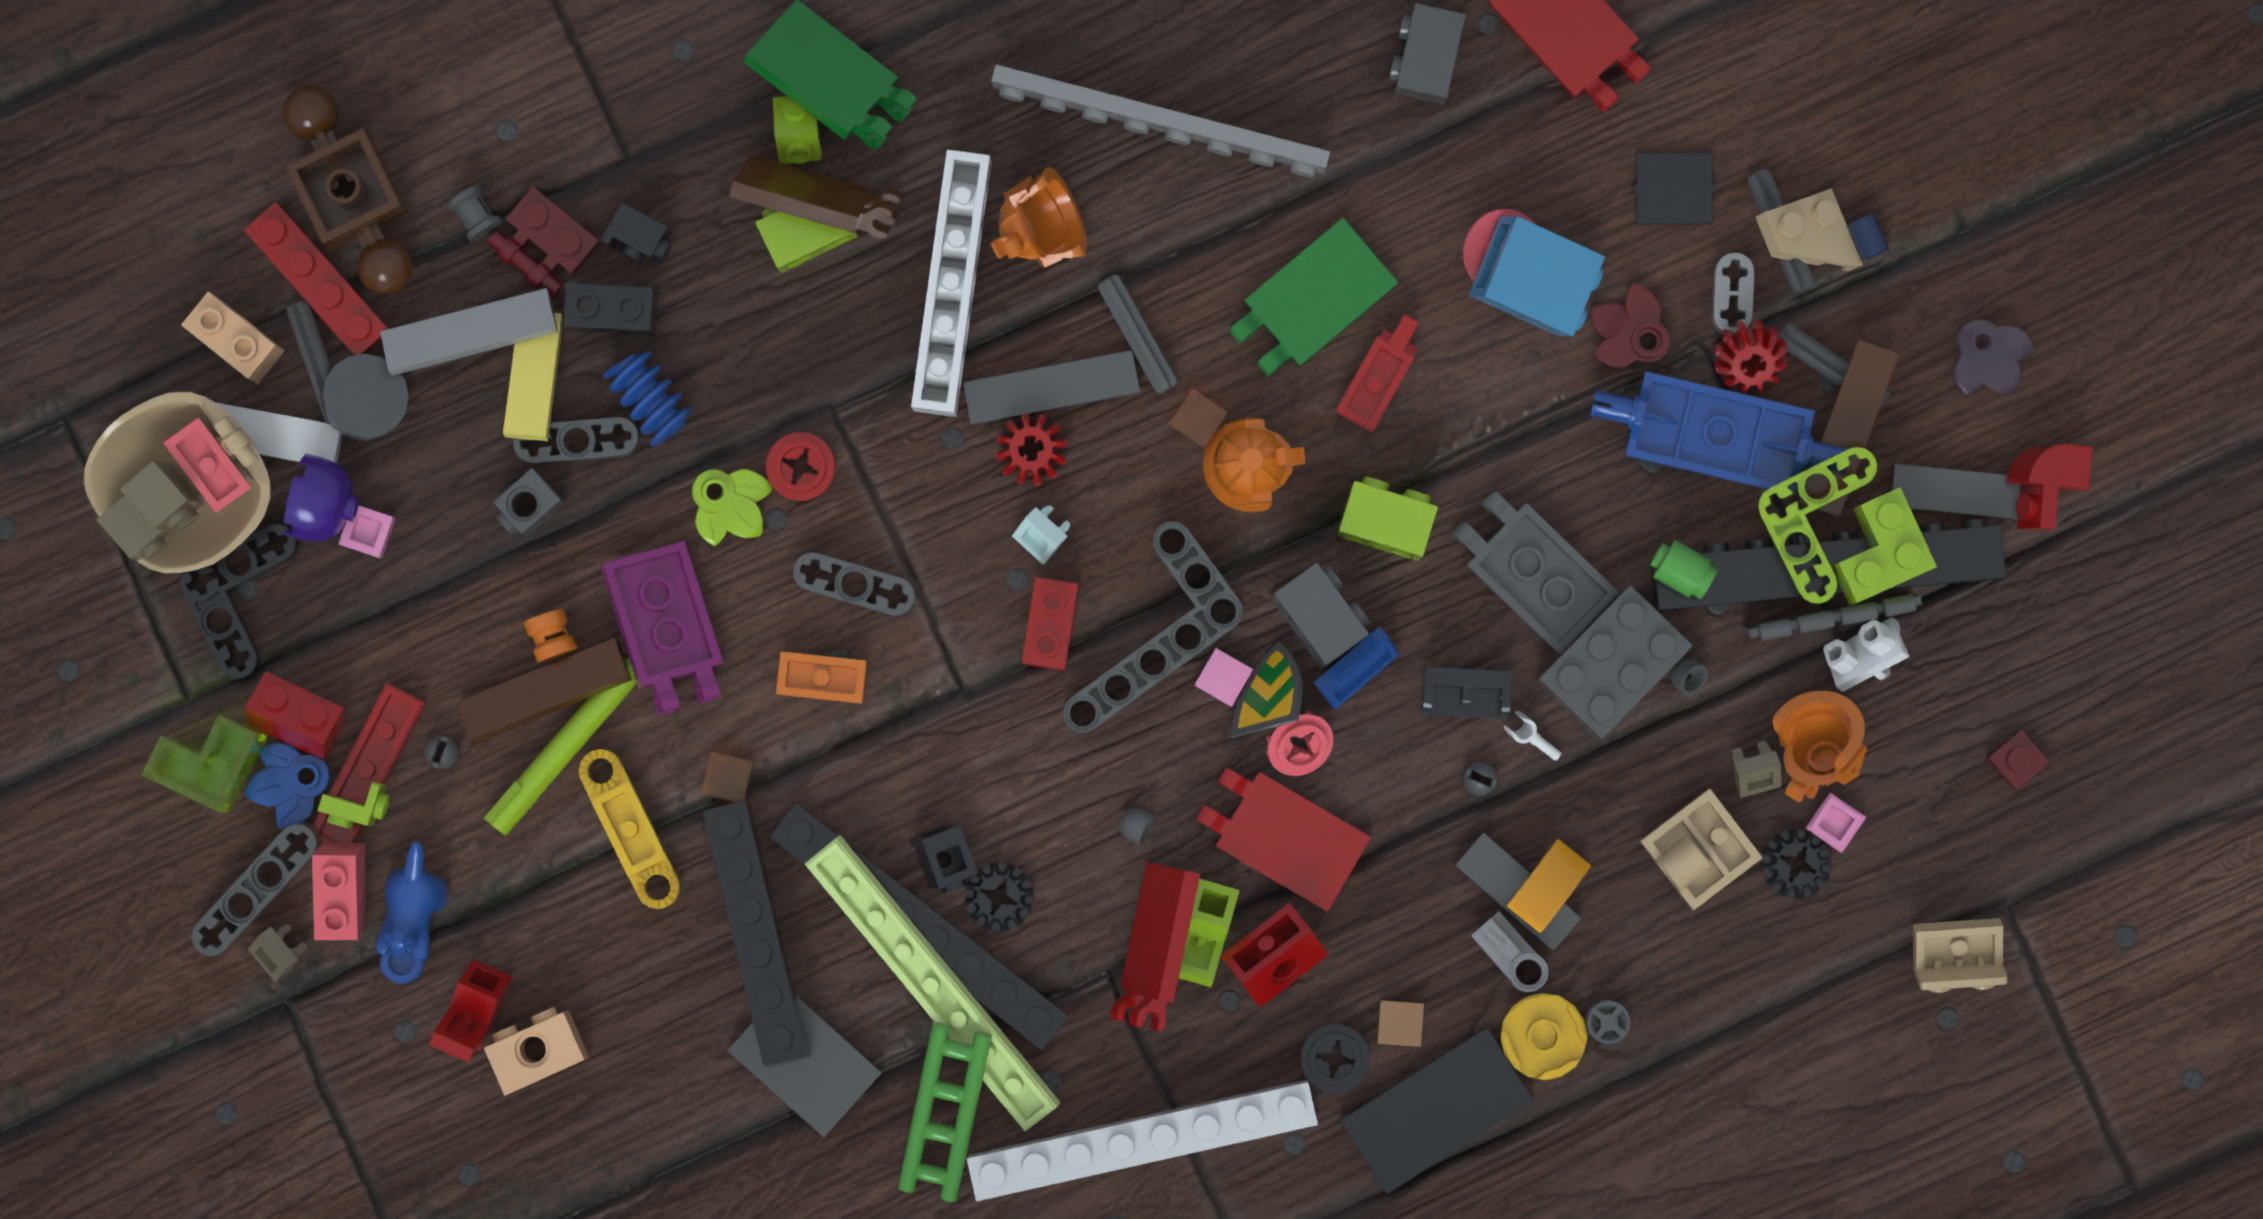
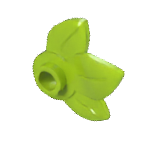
(735, 507)

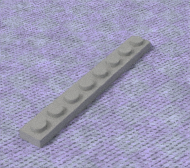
(1141, 117)

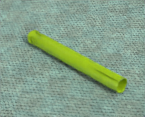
(556, 756)

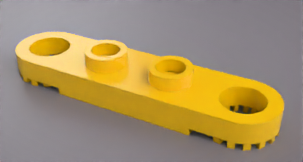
(629, 829)

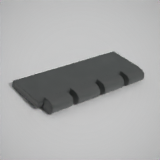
(1826, 617)

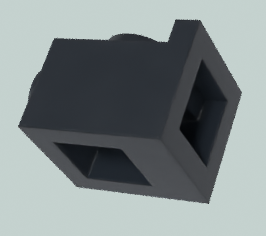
(638, 235)
(959, 864)

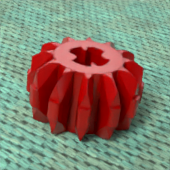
(1750, 356)
(1043, 457)

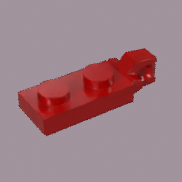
(1379, 376)

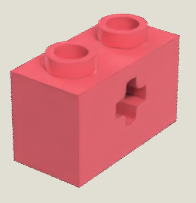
(339, 891)

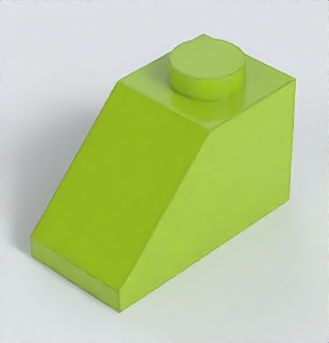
(796, 239)

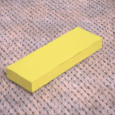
(533, 386)

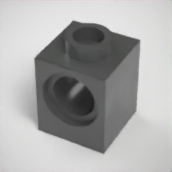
(547, 503)

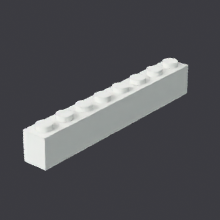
(1141, 1140)

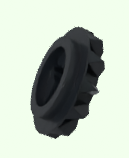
(1777, 871)
(1018, 888)
(1348, 1074)

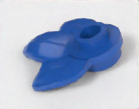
(282, 786)

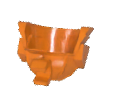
(1040, 221)
(1248, 464)
(1820, 741)

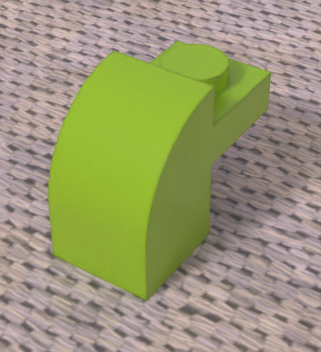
(1207, 931)

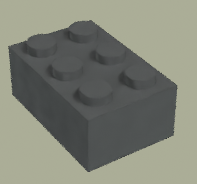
(1321, 614)
(1614, 663)

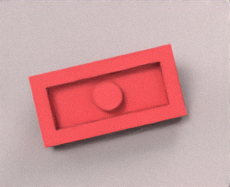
(206, 464)

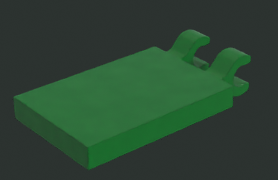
(829, 76)
(1315, 297)

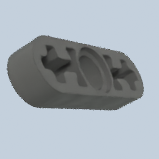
(610, 449)
(820, 585)

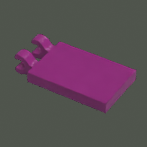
(664, 623)

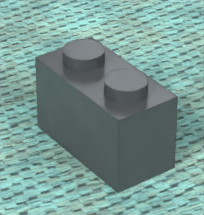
(1429, 53)

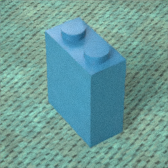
(1537, 276)

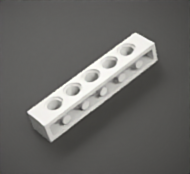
(951, 283)

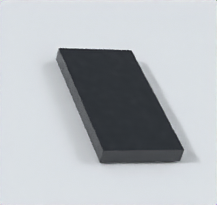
(1436, 1110)

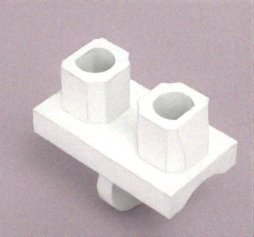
(1866, 654)

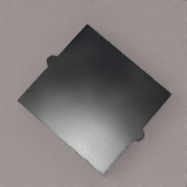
(1674, 189)

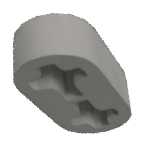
(1722, 293)

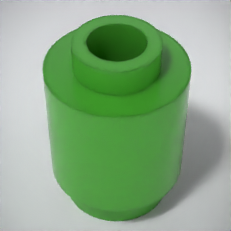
(1683, 569)

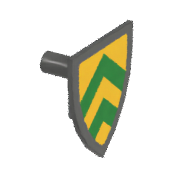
(1270, 694)

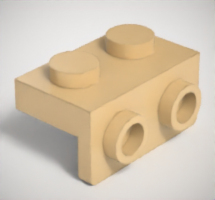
(1959, 954)

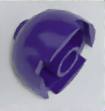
(319, 501)

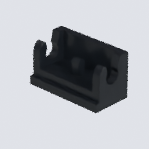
(1466, 693)

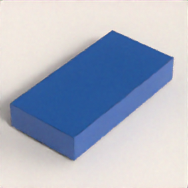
(1357, 668)

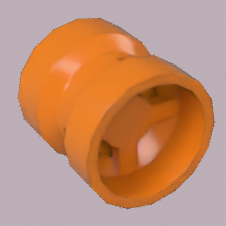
(548, 626)

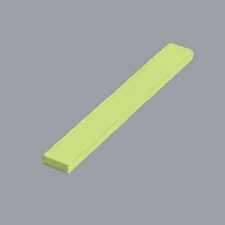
(929, 978)

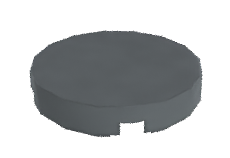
(364, 397)

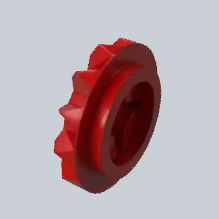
(793, 447)

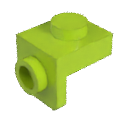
(795, 132)
(346, 812)

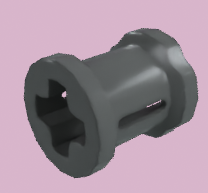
(474, 213)

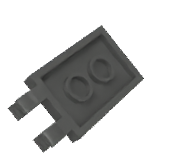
(1536, 573)

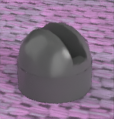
(1694, 682)
(450, 754)
(1477, 788)
(1136, 825)

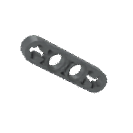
(252, 885)

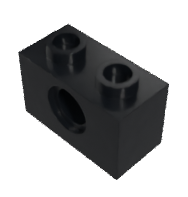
(610, 309)

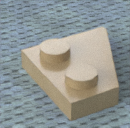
(1810, 232)

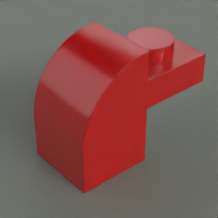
(2041, 475)
(471, 1011)

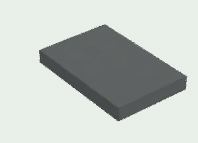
(817, 1086)

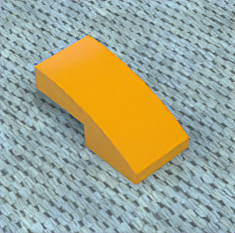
(1548, 886)

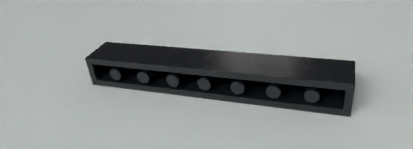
(1762, 576)

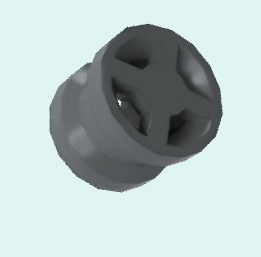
(1613, 1026)

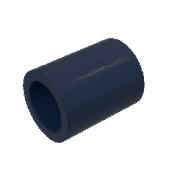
(1868, 237)

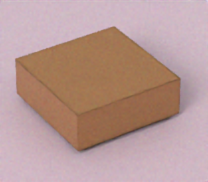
(1400, 1023)

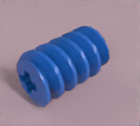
(648, 396)

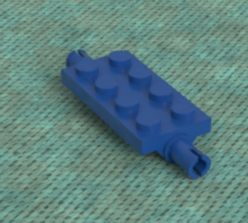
(1717, 432)

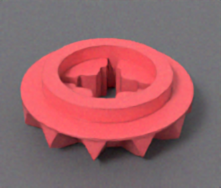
(1295, 760)

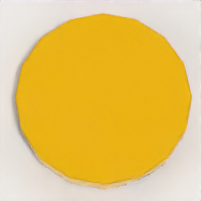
(1543, 1036)

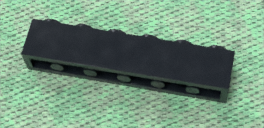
(756, 934)

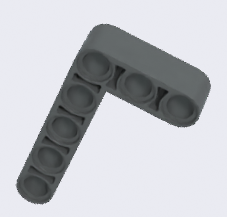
(1165, 641)

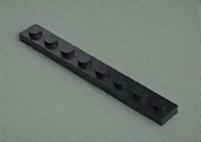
(975, 967)

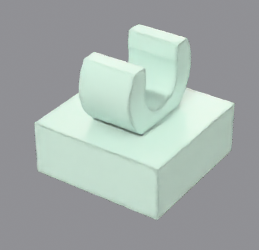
(1040, 534)

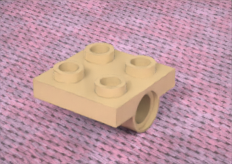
(1701, 849)

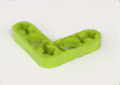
(1797, 521)

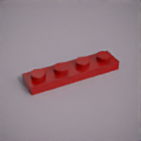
(316, 279)

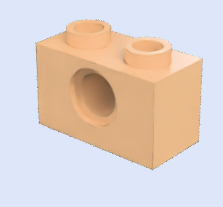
(233, 337)
(516, 1069)

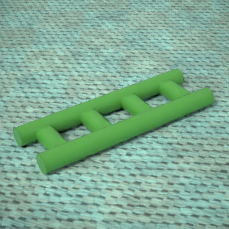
(966, 1095)

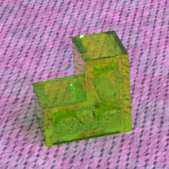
(210, 774)

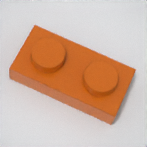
(821, 677)

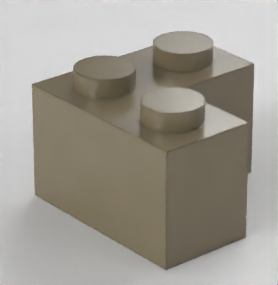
(150, 510)

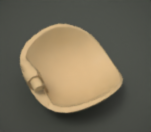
(138, 439)

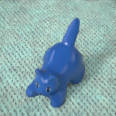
(410, 900)

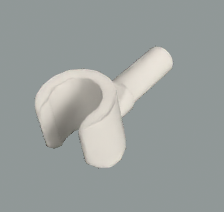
(1529, 733)

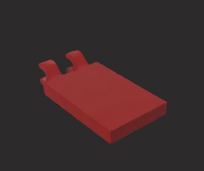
(1575, 43)
(1287, 838)
(1156, 945)

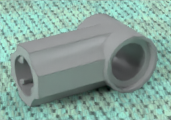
(1508, 949)

